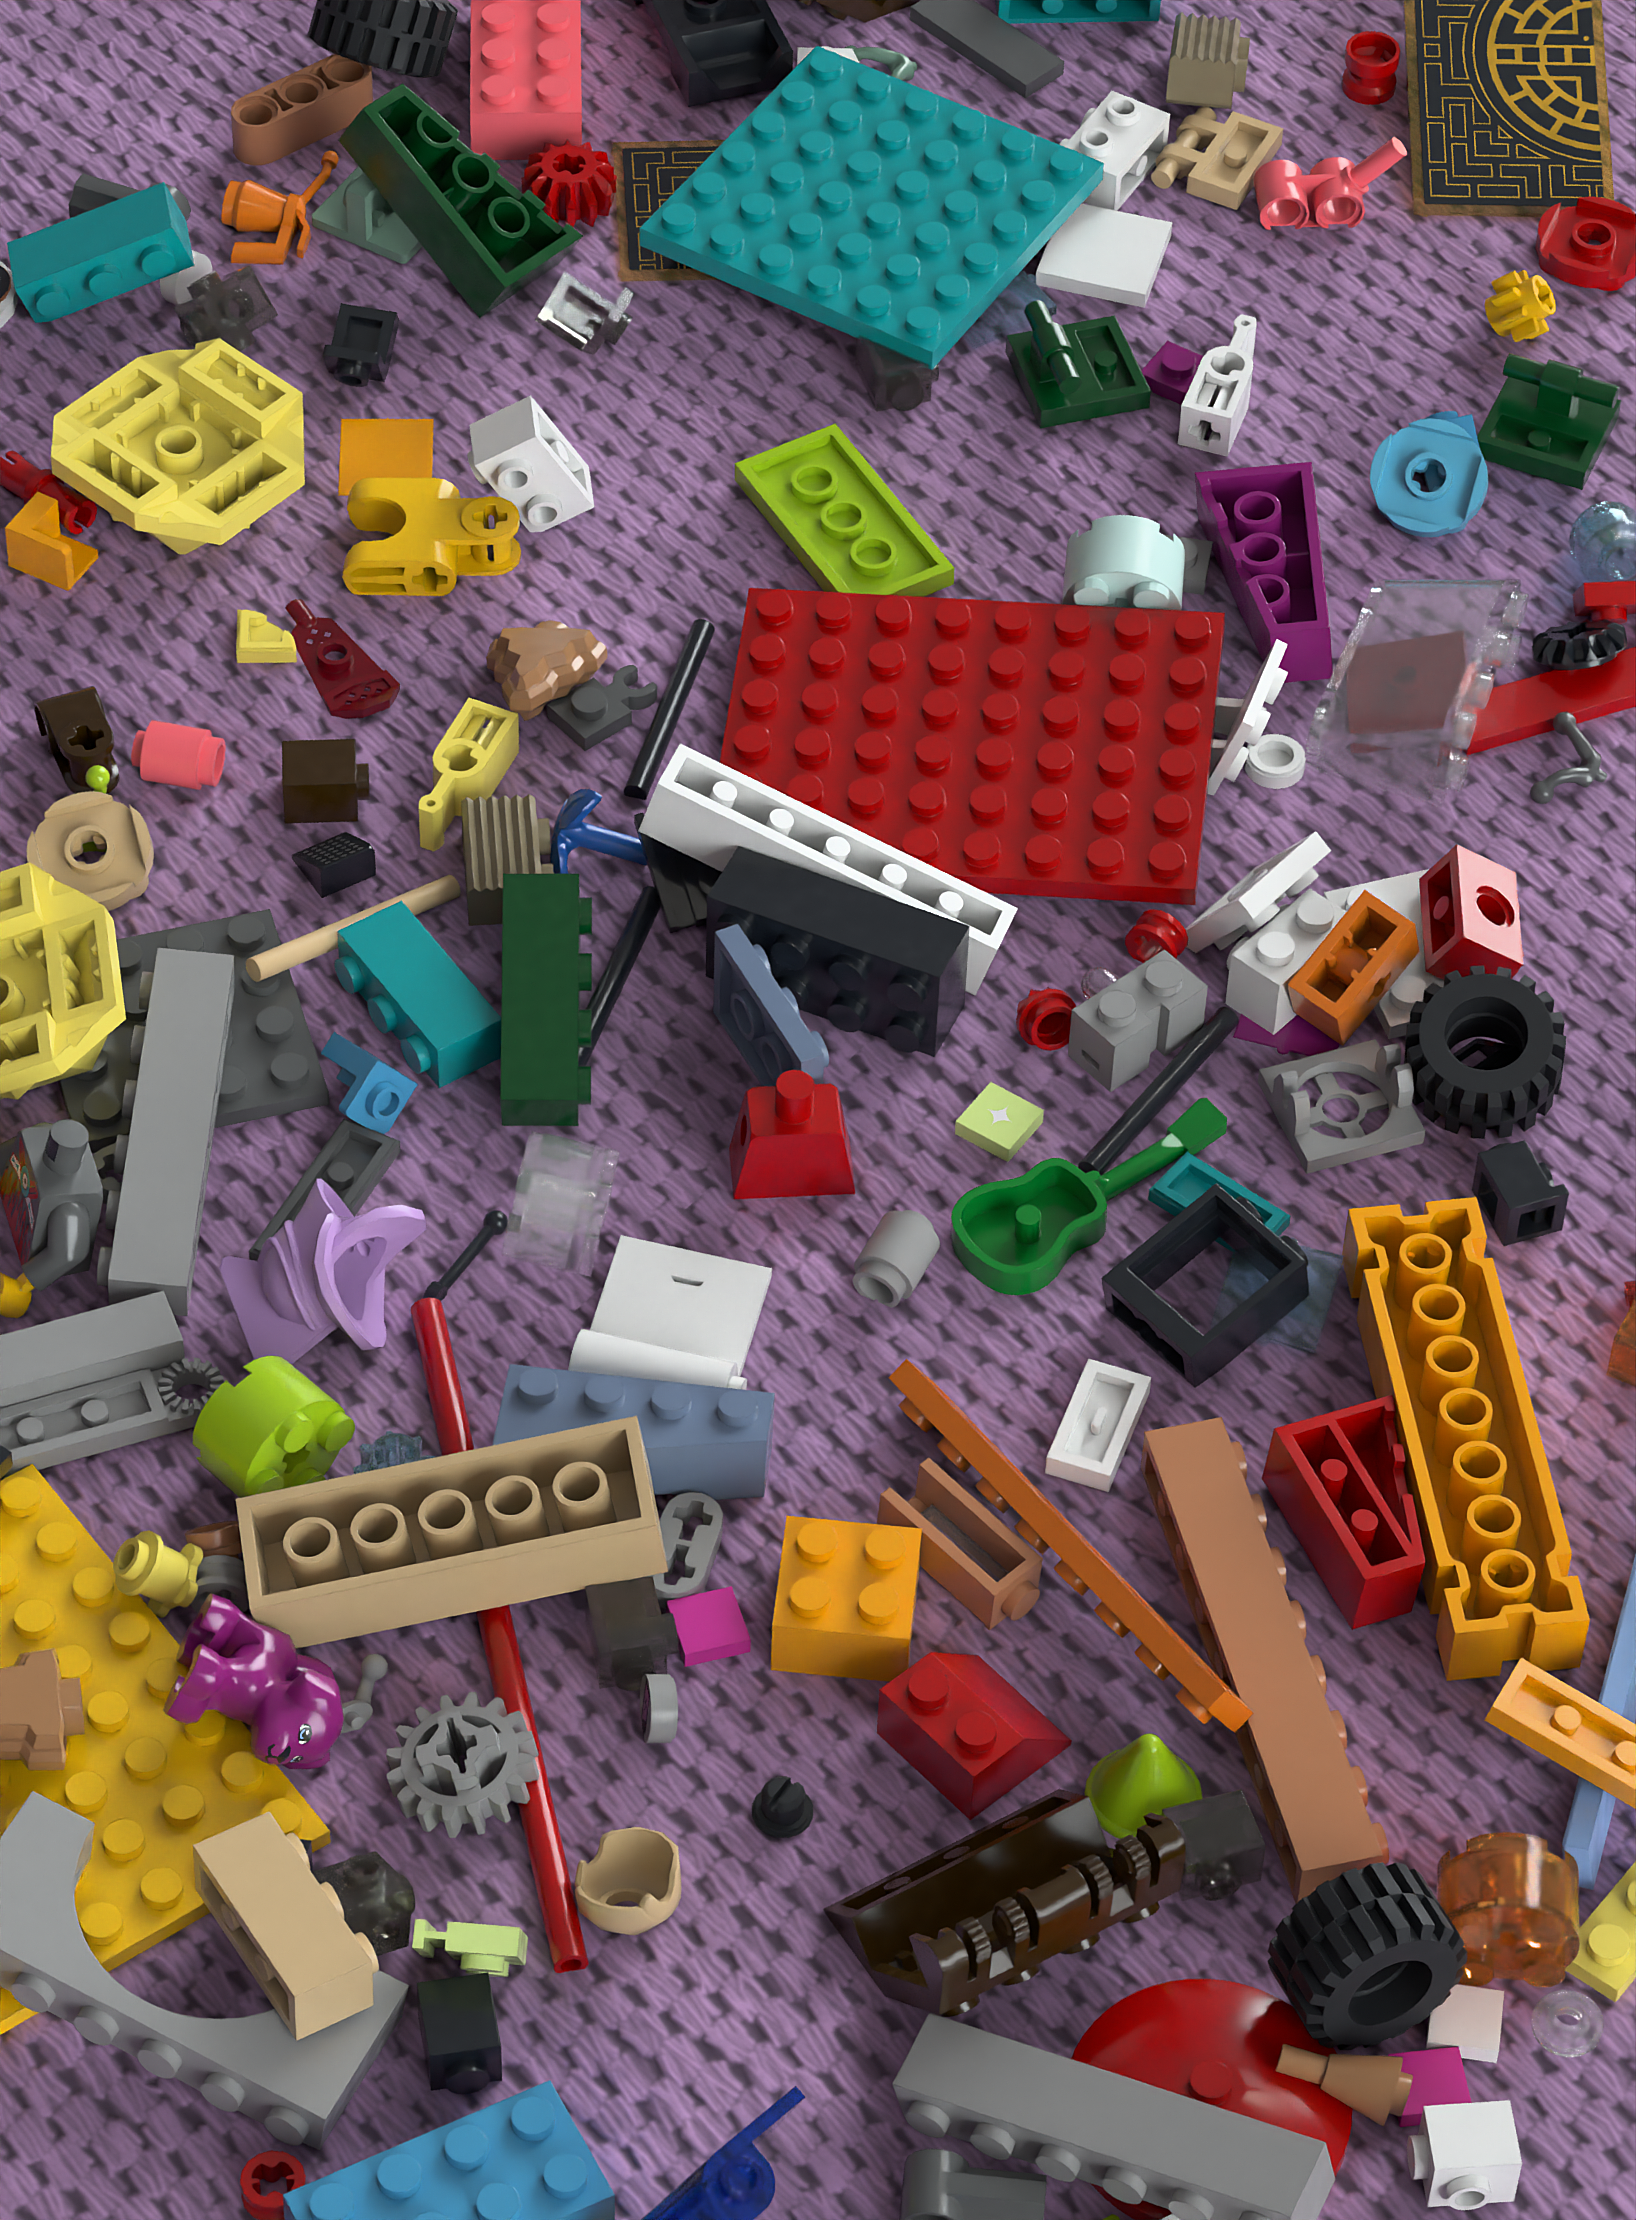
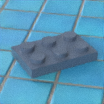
(760, 1014)

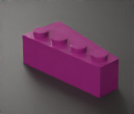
(1272, 559)

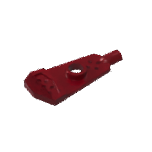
(341, 677)

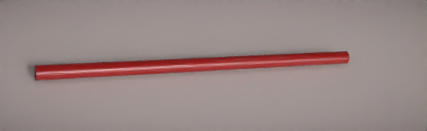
(504, 1661)

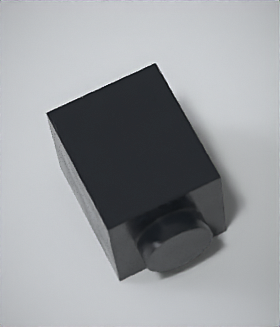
(459, 2033)

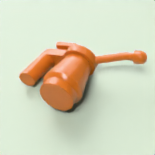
(261, 209)

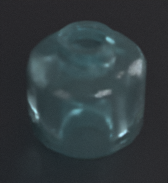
(1605, 542)

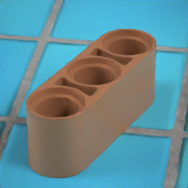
(299, 109)

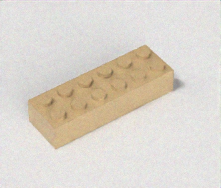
(452, 1534)

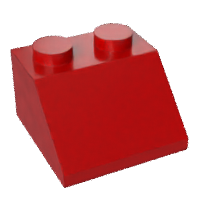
(965, 1729)

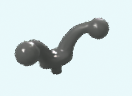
(1589, 770)

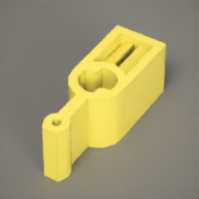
(468, 765)

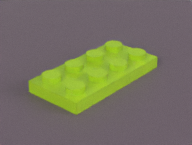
(842, 518)

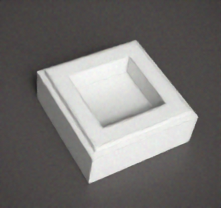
(1468, 2021)

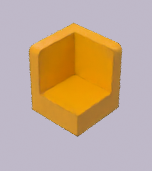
(40, 548)

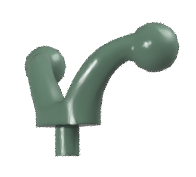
(897, 62)

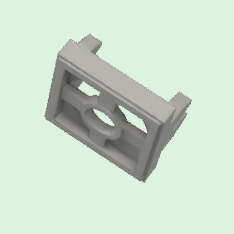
(1297, 1119)

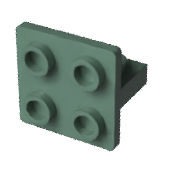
(366, 219)

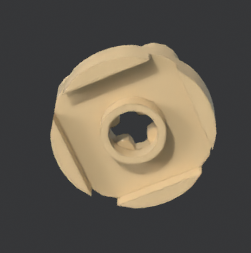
(112, 826)

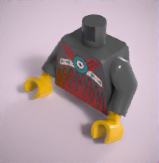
(50, 1206)

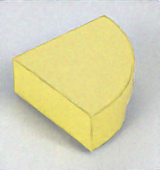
(262, 641)

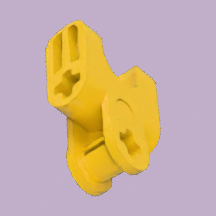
(432, 538)

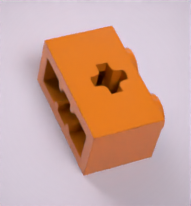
(1353, 967)

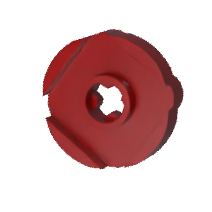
(1565, 248)

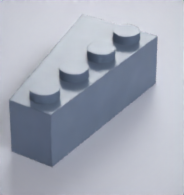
(692, 1433)

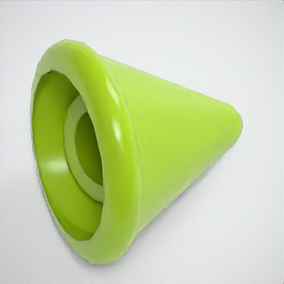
(1139, 1782)

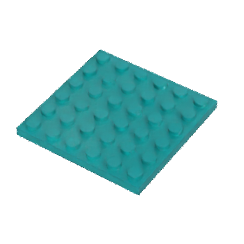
(872, 206)

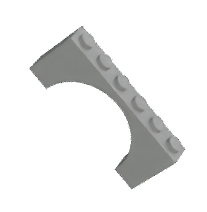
(234, 2062)

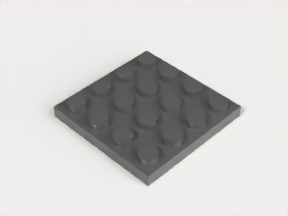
(268, 1049)

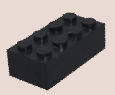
(846, 950)

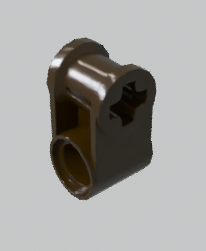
(78, 736)

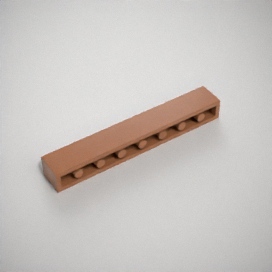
(1259, 1651)

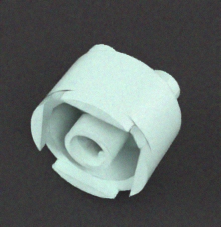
(1124, 565)

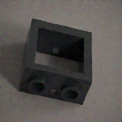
(1213, 1215)

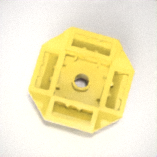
(184, 444)
(55, 980)

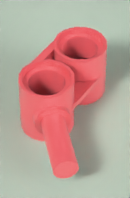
(1326, 195)

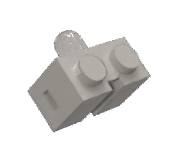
(1132, 1016)

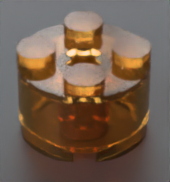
(1512, 1908)

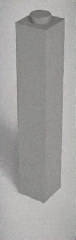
(88, 1348)

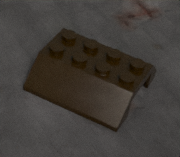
(1006, 1902)

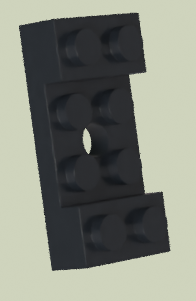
(721, 47)

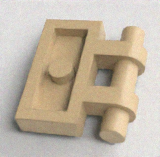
(1228, 164)

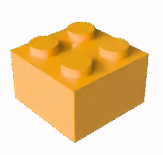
(845, 1599)

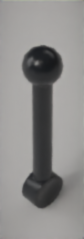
(494, 1224)

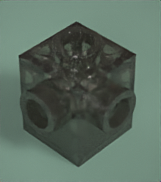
(225, 309)
(372, 1899)

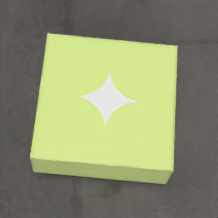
(999, 1121)

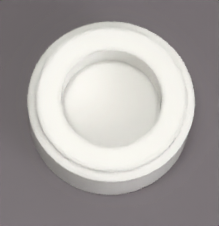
(174, 286)
(1275, 761)

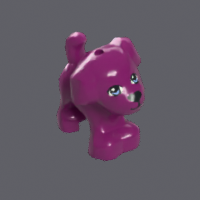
(261, 1680)

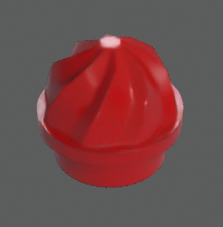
(1045, 1018)

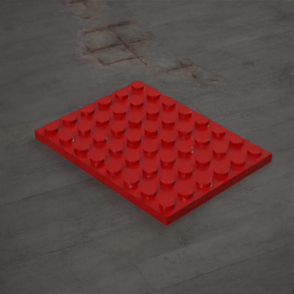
(989, 733)

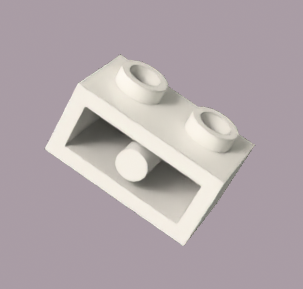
(1127, 141)
(530, 465)
(1272, 957)

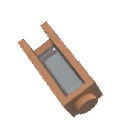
(966, 1547)

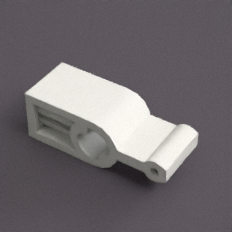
(1220, 392)

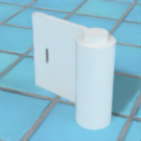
(673, 1316)

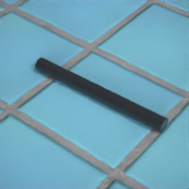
(669, 710)
(620, 965)
(1160, 1091)

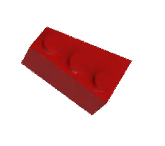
(1351, 1507)

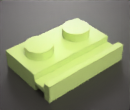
(478, 1946)

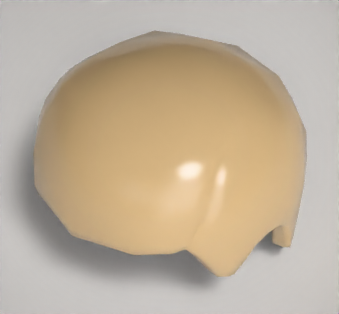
(630, 1867)

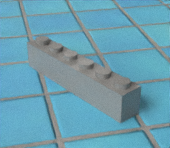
(170, 1129)
(1107, 2129)

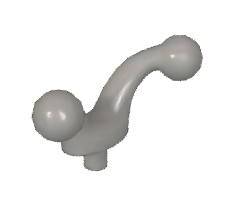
(359, 1710)

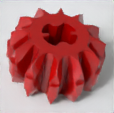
(571, 182)

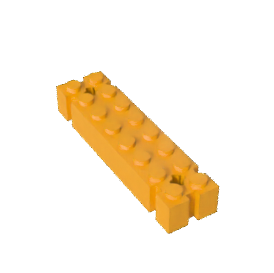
(1468, 1438)

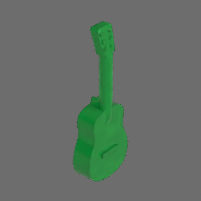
(1027, 1227)

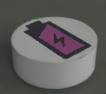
(658, 1708)

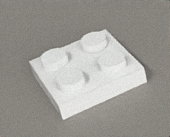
(1256, 895)

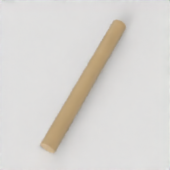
(326, 938)

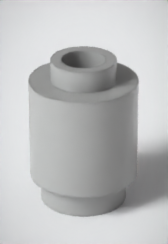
(895, 1257)

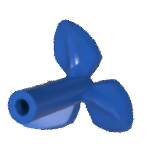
(571, 833)

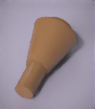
(1362, 2082)

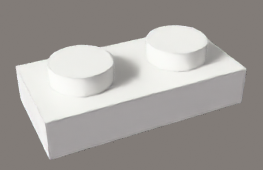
(1098, 1425)

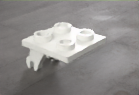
(1244, 719)

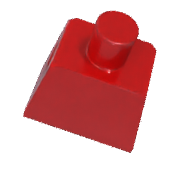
(791, 1141)

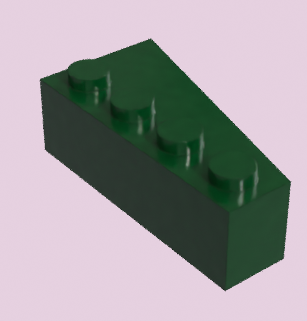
(455, 201)
(542, 1000)

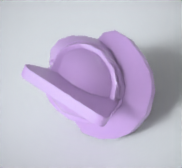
(319, 1276)

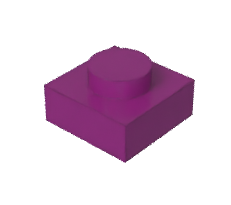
(1172, 371)

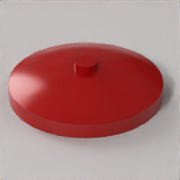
(1219, 2048)

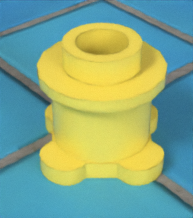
(157, 1572)

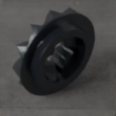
(1579, 644)

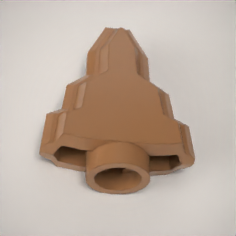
(542, 663)
(38, 1711)

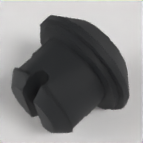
(782, 1808)

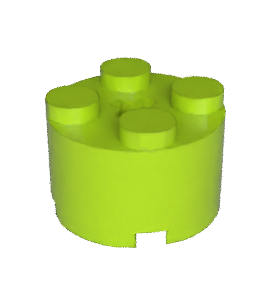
(270, 1430)

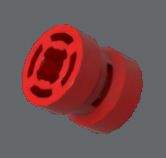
(1367, 76)

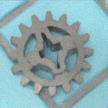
(497, 1764)

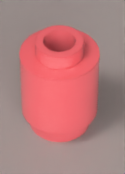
(178, 755)

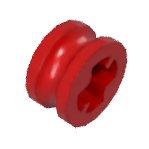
(1154, 933)
(270, 2166)

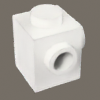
(1466, 2154)

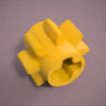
(1520, 305)

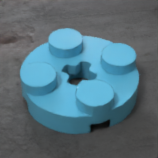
(1410, 451)

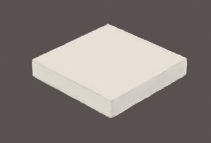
(1105, 255)

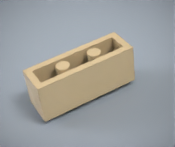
(285, 1924)

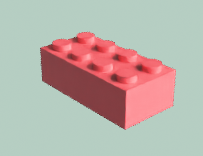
(524, 76)

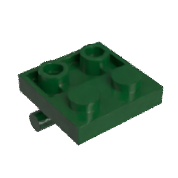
(1075, 368)
(1549, 421)

